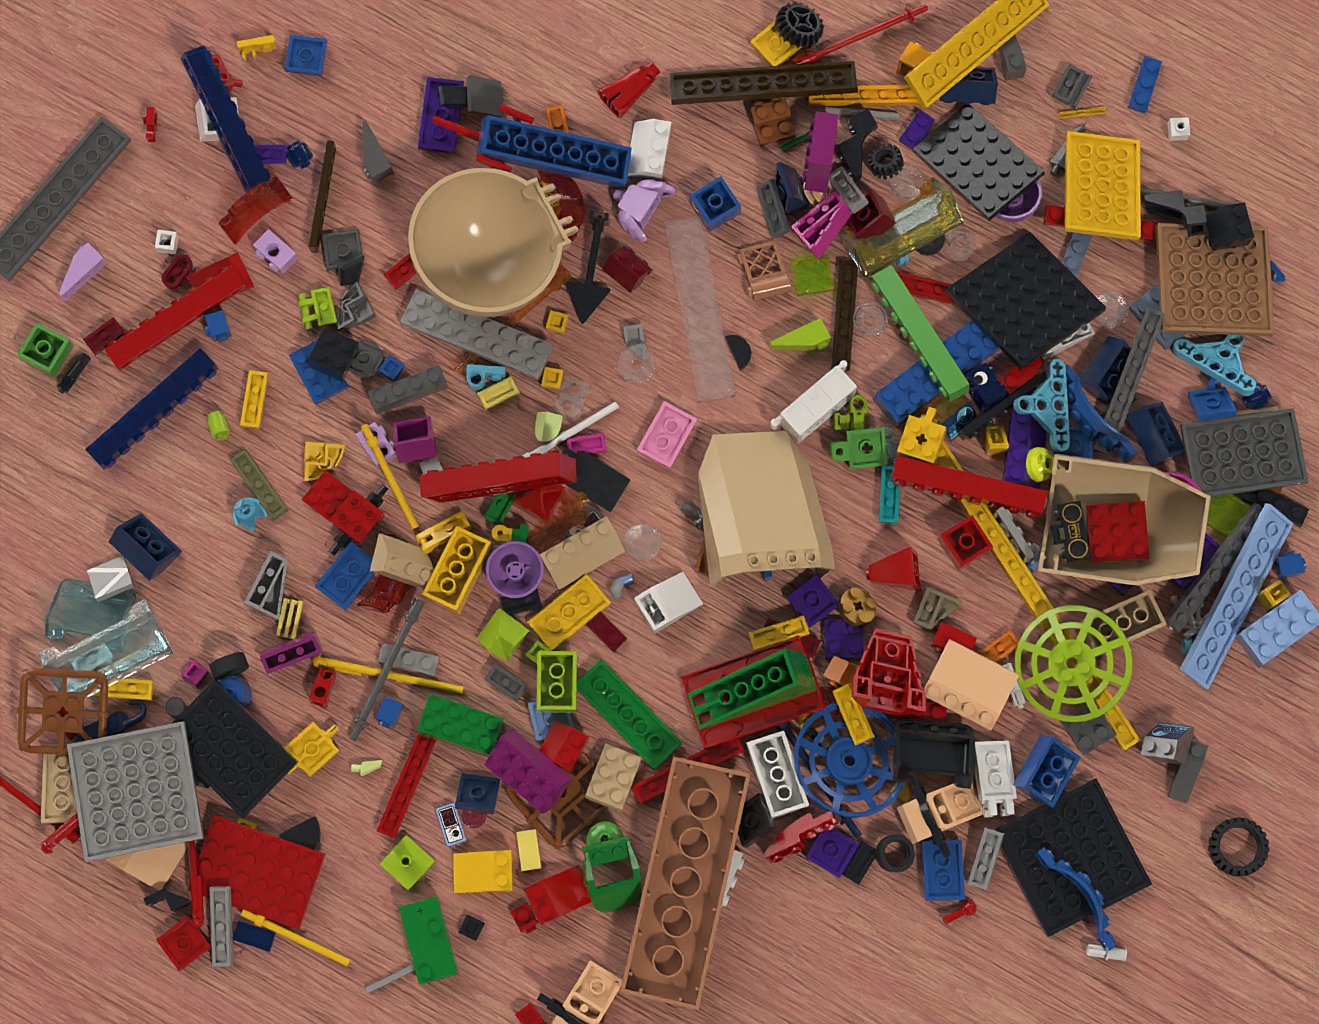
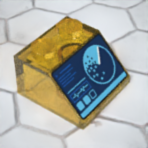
(954, 415)

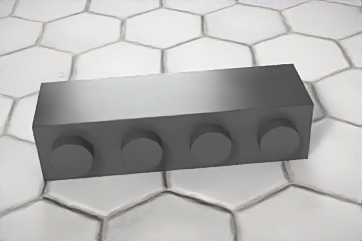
(408, 389)

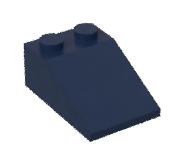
(790, 189)

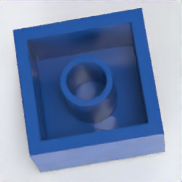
(715, 204)

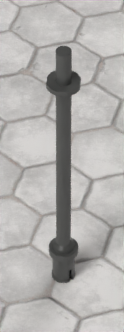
(410, 618)

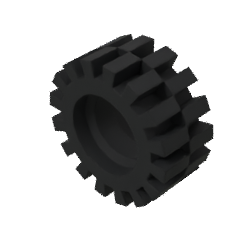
(886, 169)

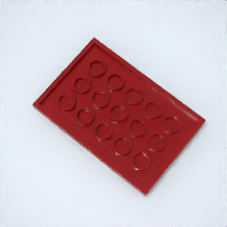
(263, 870)

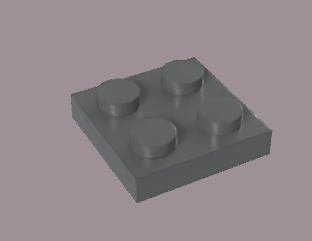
(1090, 733)

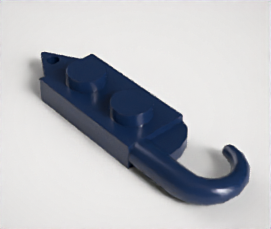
(116, 722)

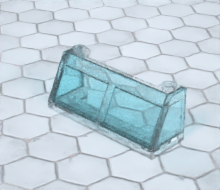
(113, 651)

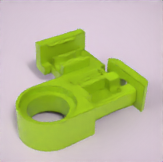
(853, 421)

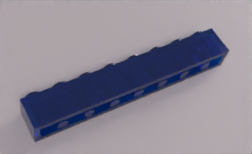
(224, 117)
(152, 409)

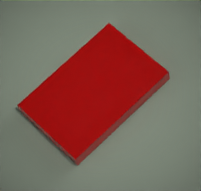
(197, 277)

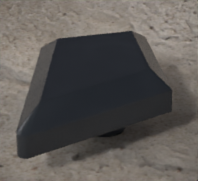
(351, 271)

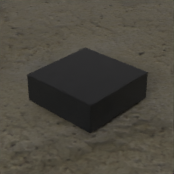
(471, 927)

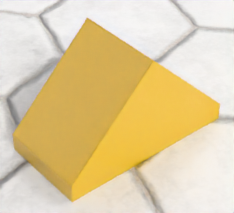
(996, 440)
(1273, 595)

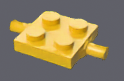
(313, 748)

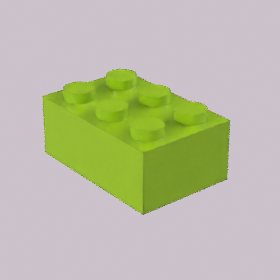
(556, 681)

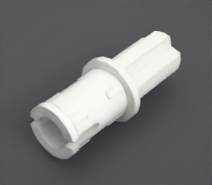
(1098, 951)

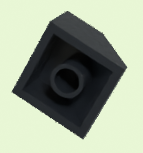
(1229, 227)

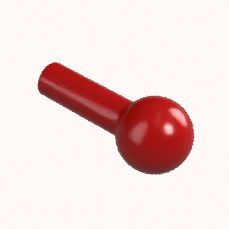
(967, 908)

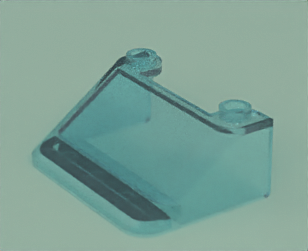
(79, 612)

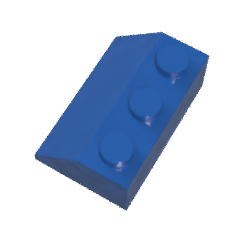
(1046, 770)

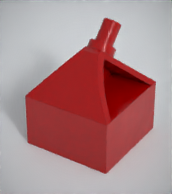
(539, 502)

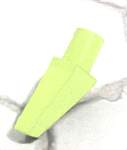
(366, 767)

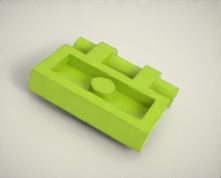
(323, 306)

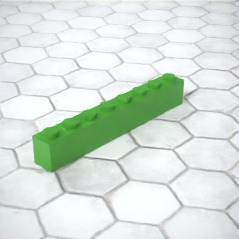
(920, 334)

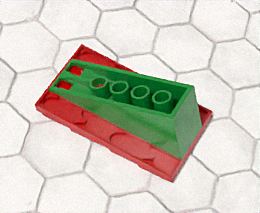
(753, 692)

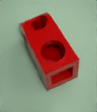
(322, 687)

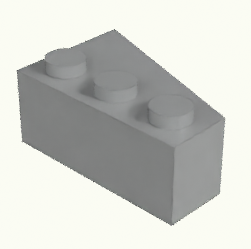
(268, 587)

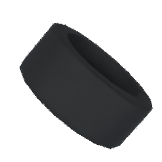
(229, 665)
(909, 853)

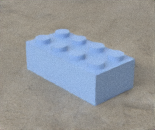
(1279, 628)

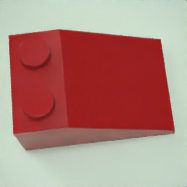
(558, 895)

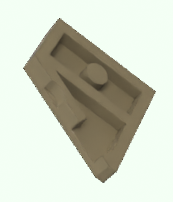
(934, 608)

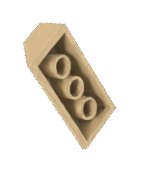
(582, 553)

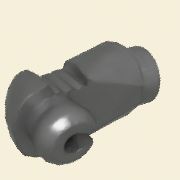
(694, 512)

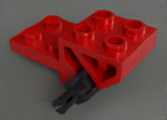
(345, 509)

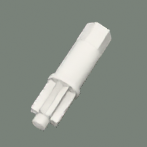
(1016, 693)

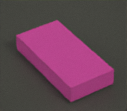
(591, 444)

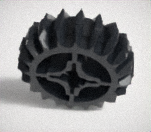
(799, 25)

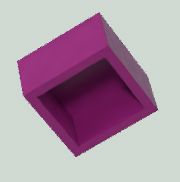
(414, 439)

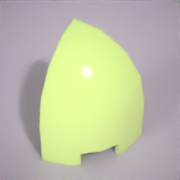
(547, 425)

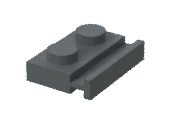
(1071, 86)

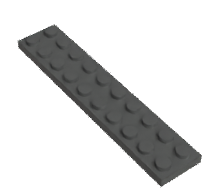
(59, 195)

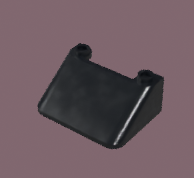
(933, 749)

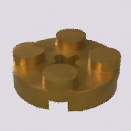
(863, 600)

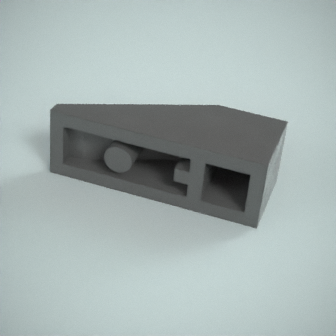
(1012, 59)
(374, 159)
(1187, 774)

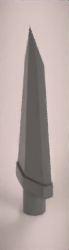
(1058, 160)

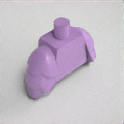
(639, 204)

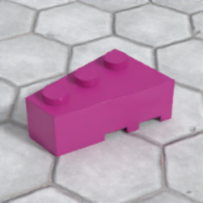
(822, 223)

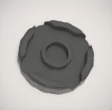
(367, 360)

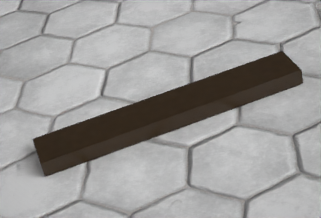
(322, 196)
(844, 313)

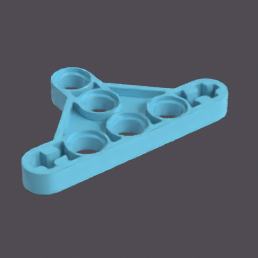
(1211, 355)
(1049, 414)

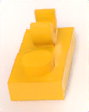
(263, 44)

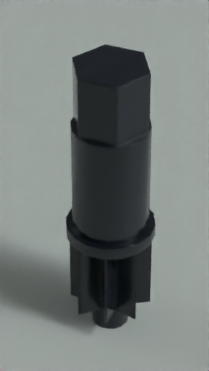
(74, 372)

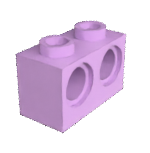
(383, 443)

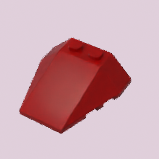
(889, 676)

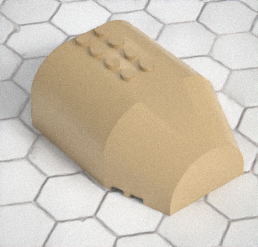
(1173, 515)

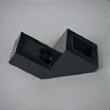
(453, 96)
(174, 901)

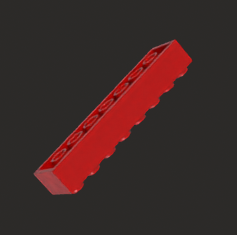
(498, 477)

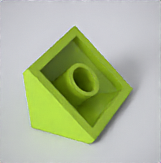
(502, 635)

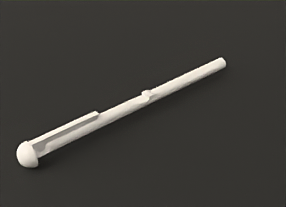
(575, 429)

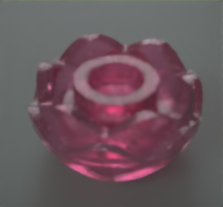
(473, 822)

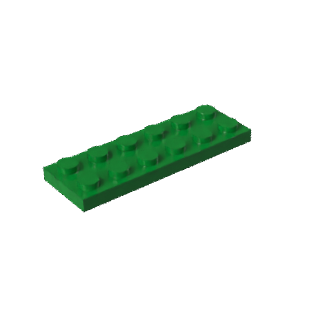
(627, 714)

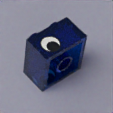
(985, 387)

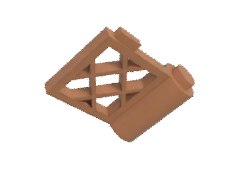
(769, 284)

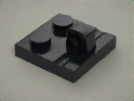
(755, 821)

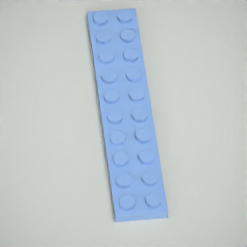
(1236, 596)

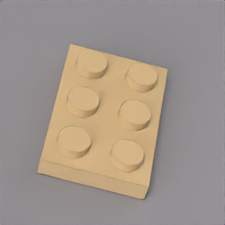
(613, 777)

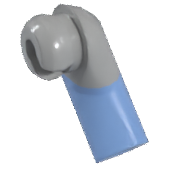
(1032, 565)
(618, 584)

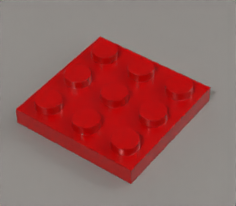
(1117, 532)

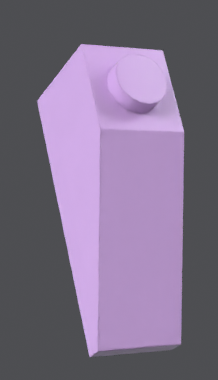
(82, 268)

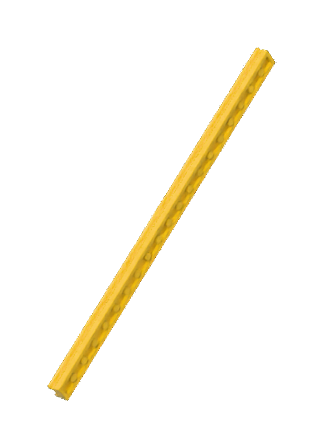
(1033, 596)

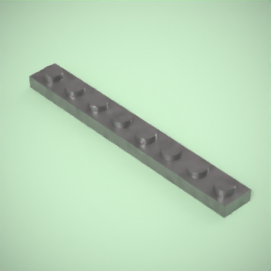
(1132, 372)
(1213, 571)

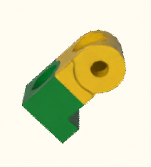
(503, 534)

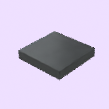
(484, 96)
(341, 248)

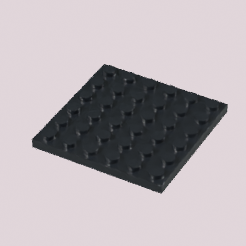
(1025, 300)
(1085, 835)

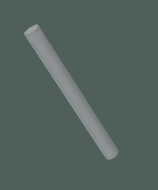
(851, 112)

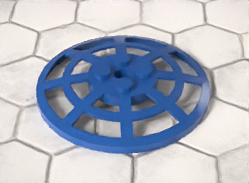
(839, 770)

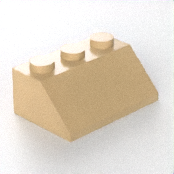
(401, 561)

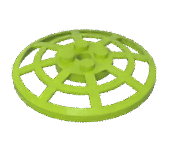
(1082, 672)

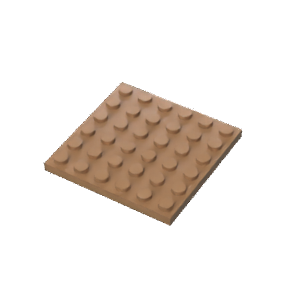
(1214, 289)

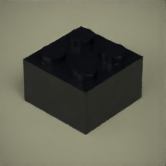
(333, 354)

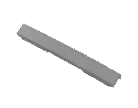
(390, 978)

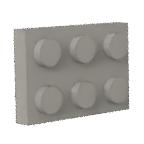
(1014, 534)

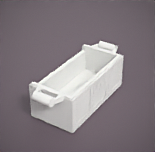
(816, 404)

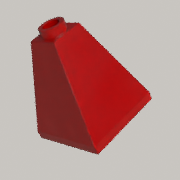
(897, 570)

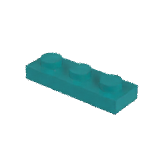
(888, 498)

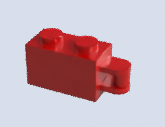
(1018, 378)

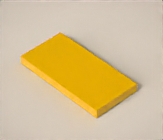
(569, 612)

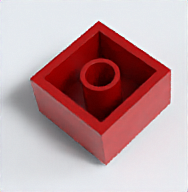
(965, 542)

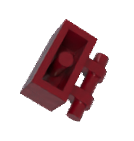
(626, 268)

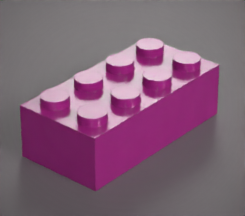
(820, 152)
(528, 771)

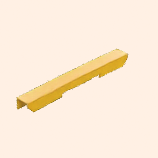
(1093, 111)

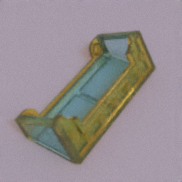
(916, 225)

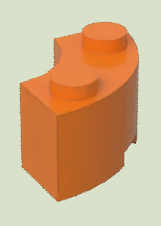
(839, 672)

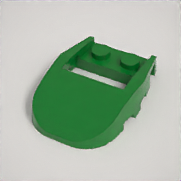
(616, 894)

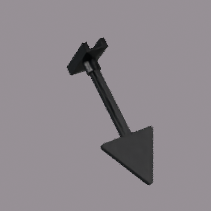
(587, 296)

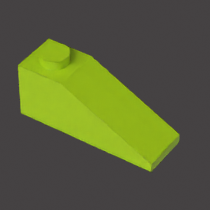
(807, 337)

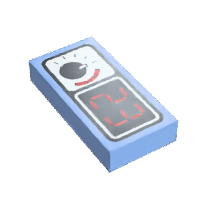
(451, 824)

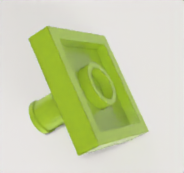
(407, 862)

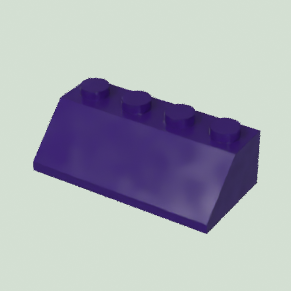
(1022, 436)

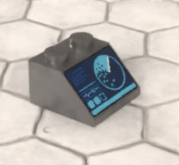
(1168, 743)

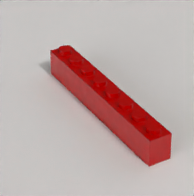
(175, 318)
(968, 486)

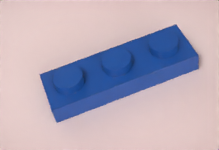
(1145, 84)

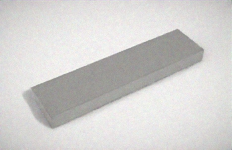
(221, 926)

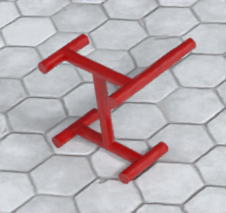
(517, 116)

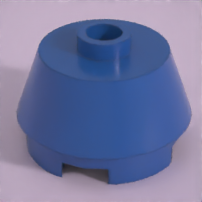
(238, 689)

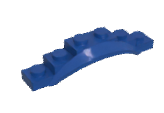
(1092, 423)
(1092, 896)

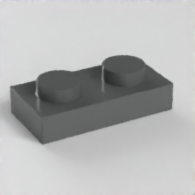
(506, 682)

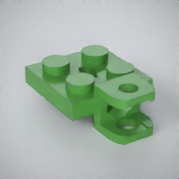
(852, 448)

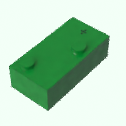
(428, 940)

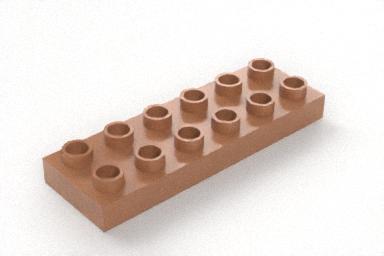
(685, 883)

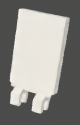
(994, 777)

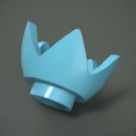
(248, 516)

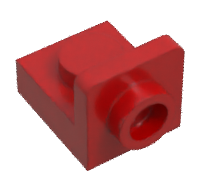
(525, 918)

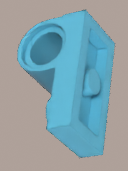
(495, 373)

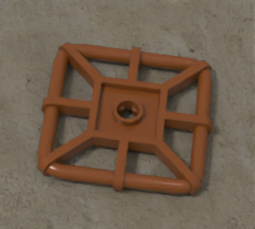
(53, 702)
(574, 795)

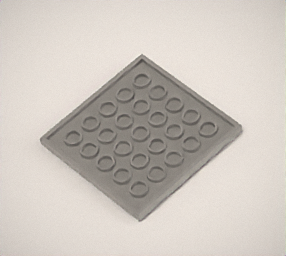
(135, 791)

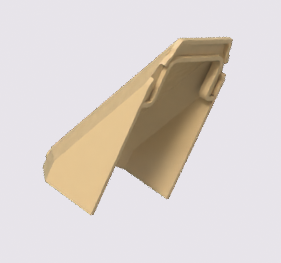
(760, 507)

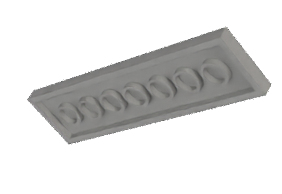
(477, 335)

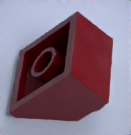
(873, 218)

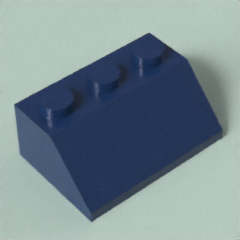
(976, 87)
(1105, 369)
(1156, 433)
(144, 546)

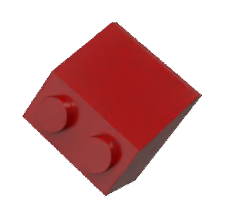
(564, 745)

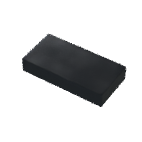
(520, 605)
(860, 863)

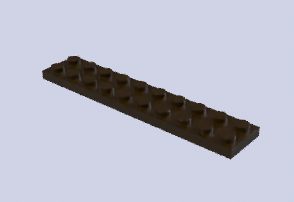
(763, 82)

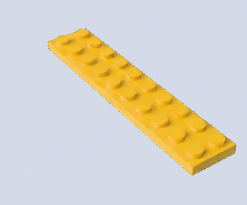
(970, 47)

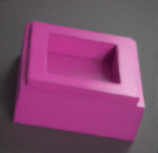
(195, 673)

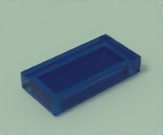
(254, 936)

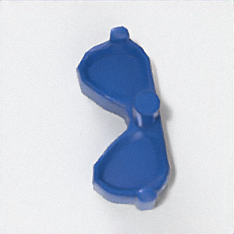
(1279, 276)

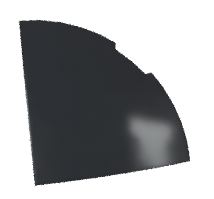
(304, 833)

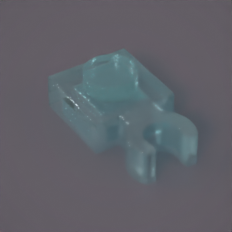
(890, 446)

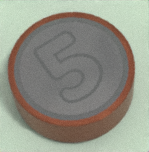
(175, 706)

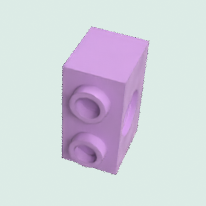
(269, 242)

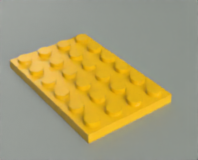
(1102, 185)

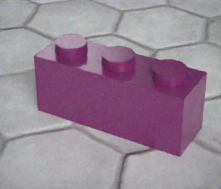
(291, 652)

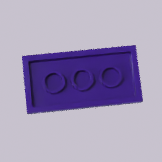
(432, 136)

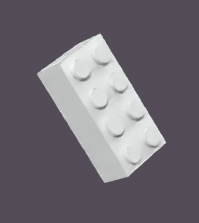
(777, 774)

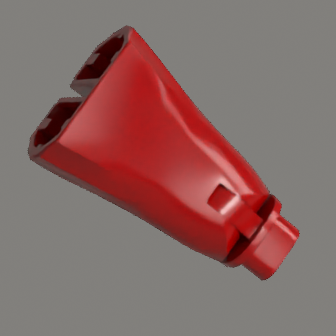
(625, 91)

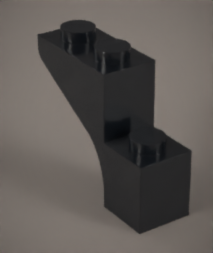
(852, 149)
(1171, 206)

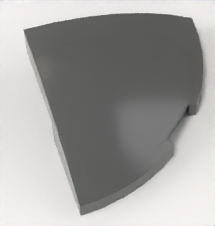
(354, 308)

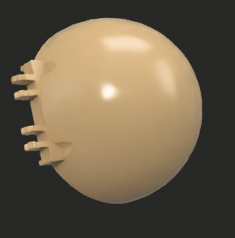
(487, 241)

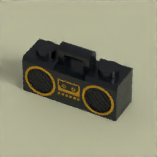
(1074, 529)

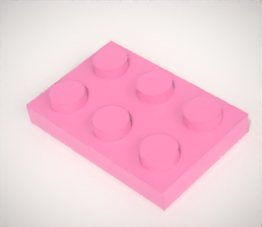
(666, 435)

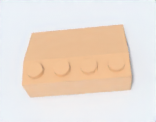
(970, 684)
(152, 865)

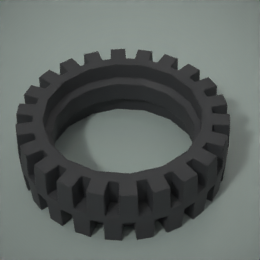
(1255, 830)

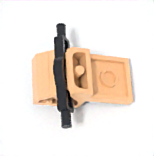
(938, 811)
(587, 999)

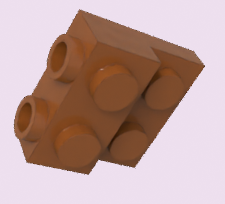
(772, 121)

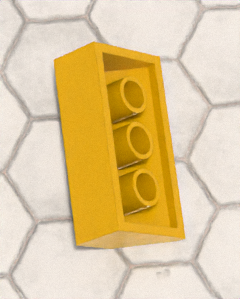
(458, 570)

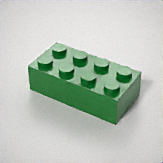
(459, 725)

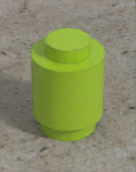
(218, 425)

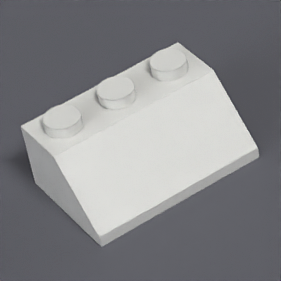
(649, 149)

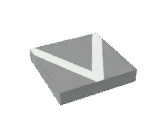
(110, 578)

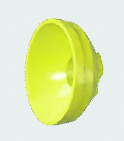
(1036, 464)

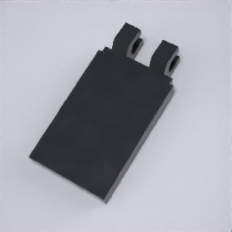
(597, 480)

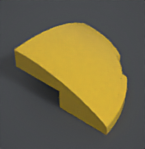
(320, 457)

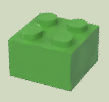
(45, 350)

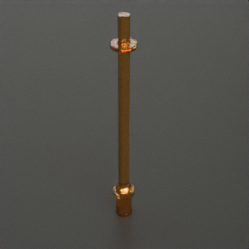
(553, 286)

